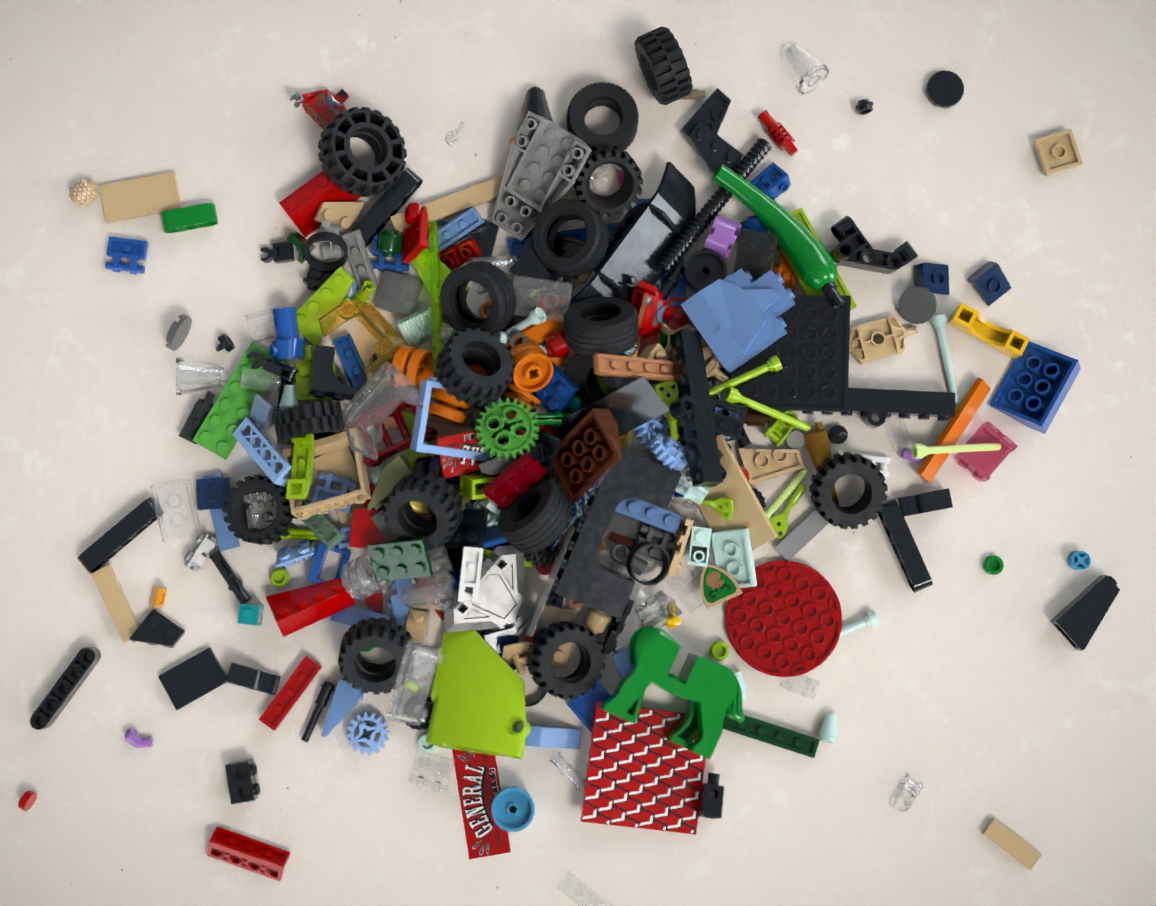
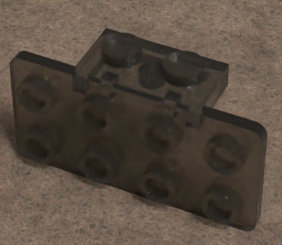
(757, 253)

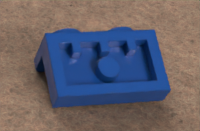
(772, 181)

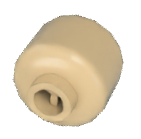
(596, 621)

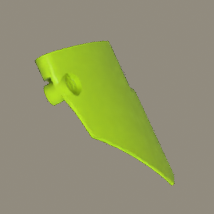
(477, 700)

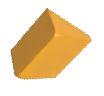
(157, 597)

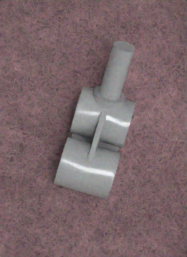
(329, 249)

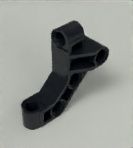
(855, 245)

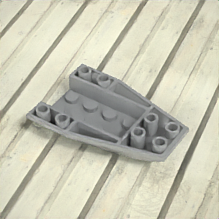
(537, 173)

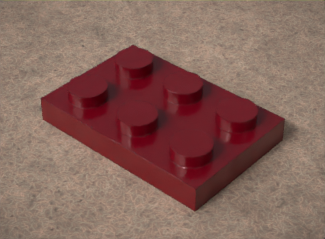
(514, 480)

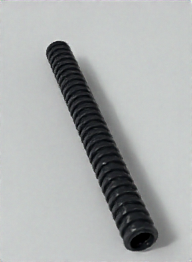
(711, 208)

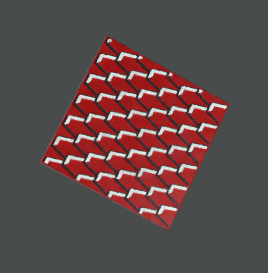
(640, 775)

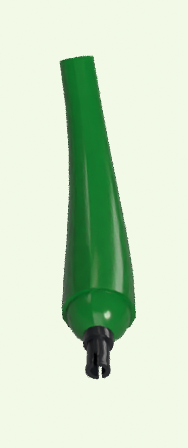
(801, 247)

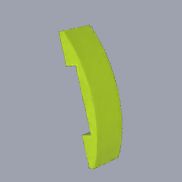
(302, 467)

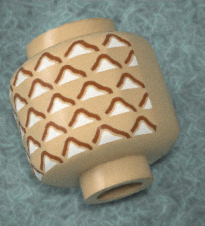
(83, 192)

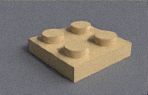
(1058, 152)

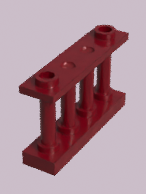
(391, 449)

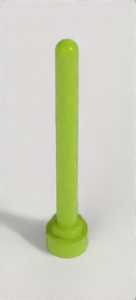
(772, 364)
(733, 396)

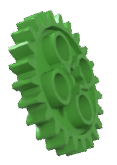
(516, 443)

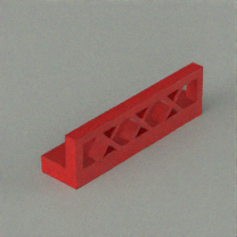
(248, 851)

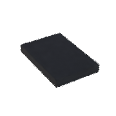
(193, 678)

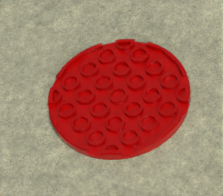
(785, 620)

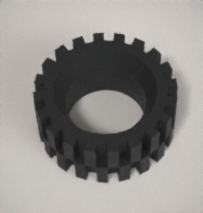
(626, 193)
(316, 418)
(238, 517)

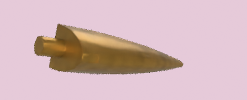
(819, 450)

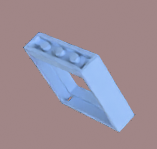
(420, 425)

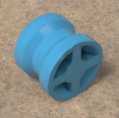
(1083, 560)

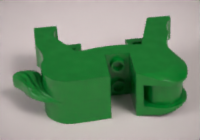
(706, 685)

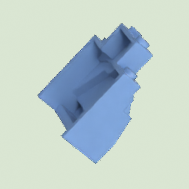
(740, 316)

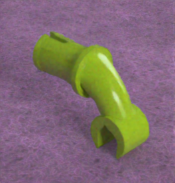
(364, 293)

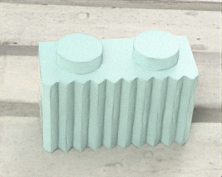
(416, 326)

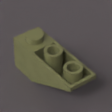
(389, 478)

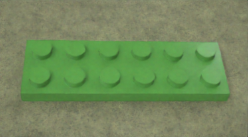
(230, 409)

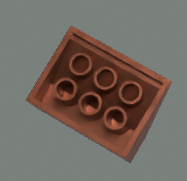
(587, 452)

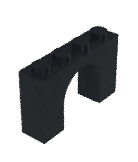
(322, 377)

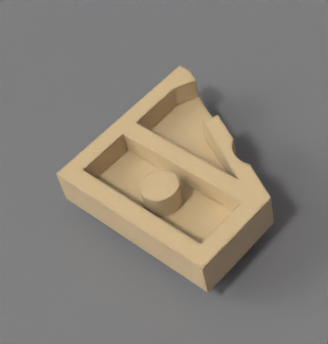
(340, 214)

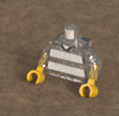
(657, 610)

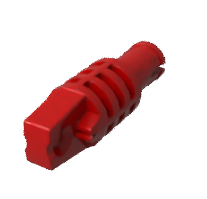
(778, 133)

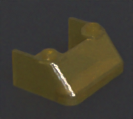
(388, 338)

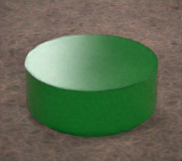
(993, 565)

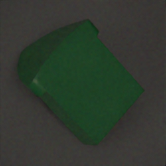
(300, 242)

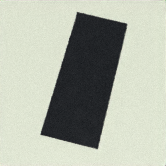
(629, 405)

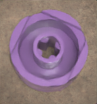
(722, 236)

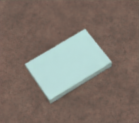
(734, 555)

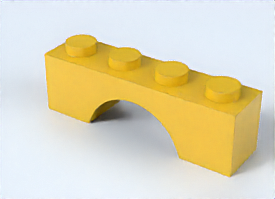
(975, 325)

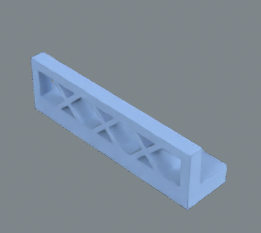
(259, 453)

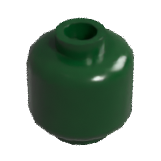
(389, 243)

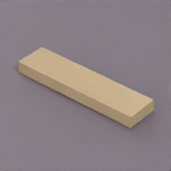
(116, 602)

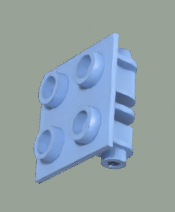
(289, 555)

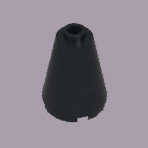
(536, 102)

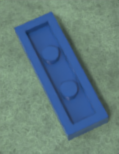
(350, 360)

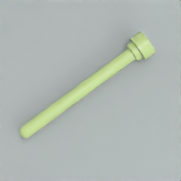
(919, 450)
(786, 492)

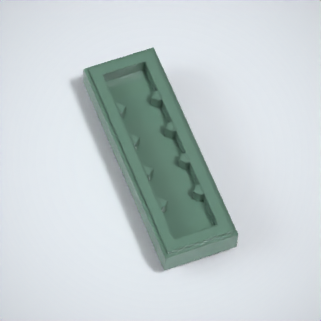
(323, 528)

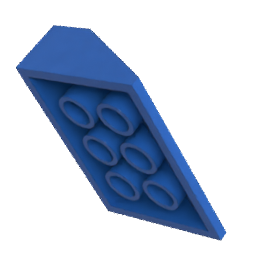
(1036, 386)

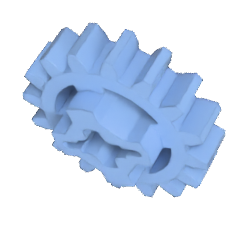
(669, 452)
(372, 742)

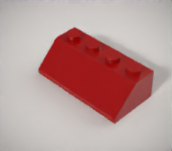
(306, 200)

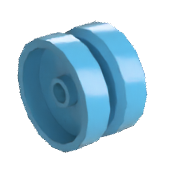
(512, 797)

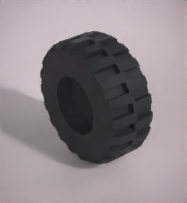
(379, 134)

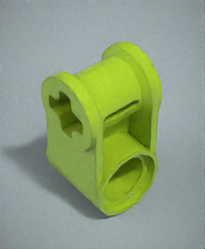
(780, 429)

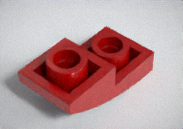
(460, 254)

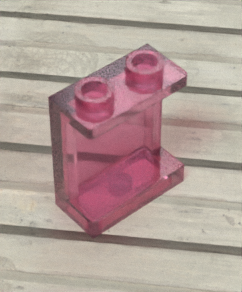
(984, 463)

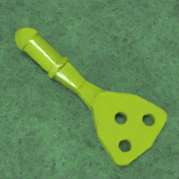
(667, 400)
(717, 503)
(782, 518)

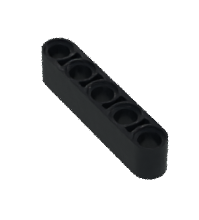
(388, 205)
(119, 536)
(904, 546)
(57, 691)

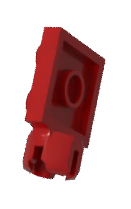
(415, 232)

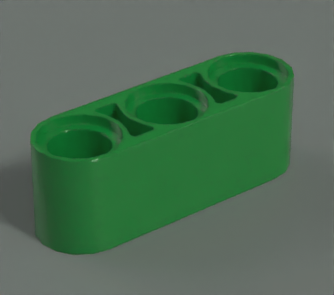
(189, 218)

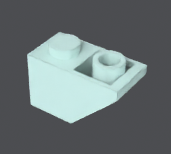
(699, 546)

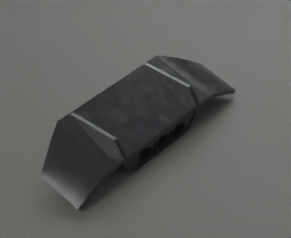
(643, 239)

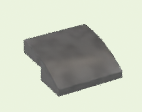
(398, 293)

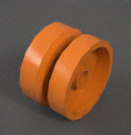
(414, 363)
(532, 367)
(449, 407)

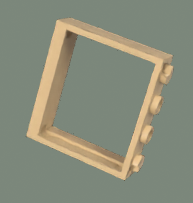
(321, 447)

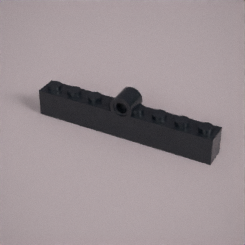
(897, 402)
(695, 408)

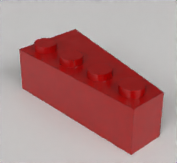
(308, 605)

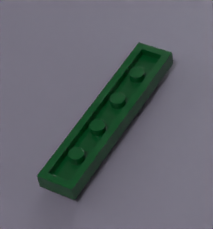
(773, 735)

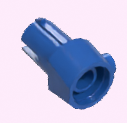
(287, 341)

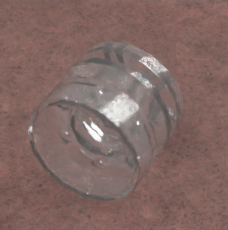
(359, 578)

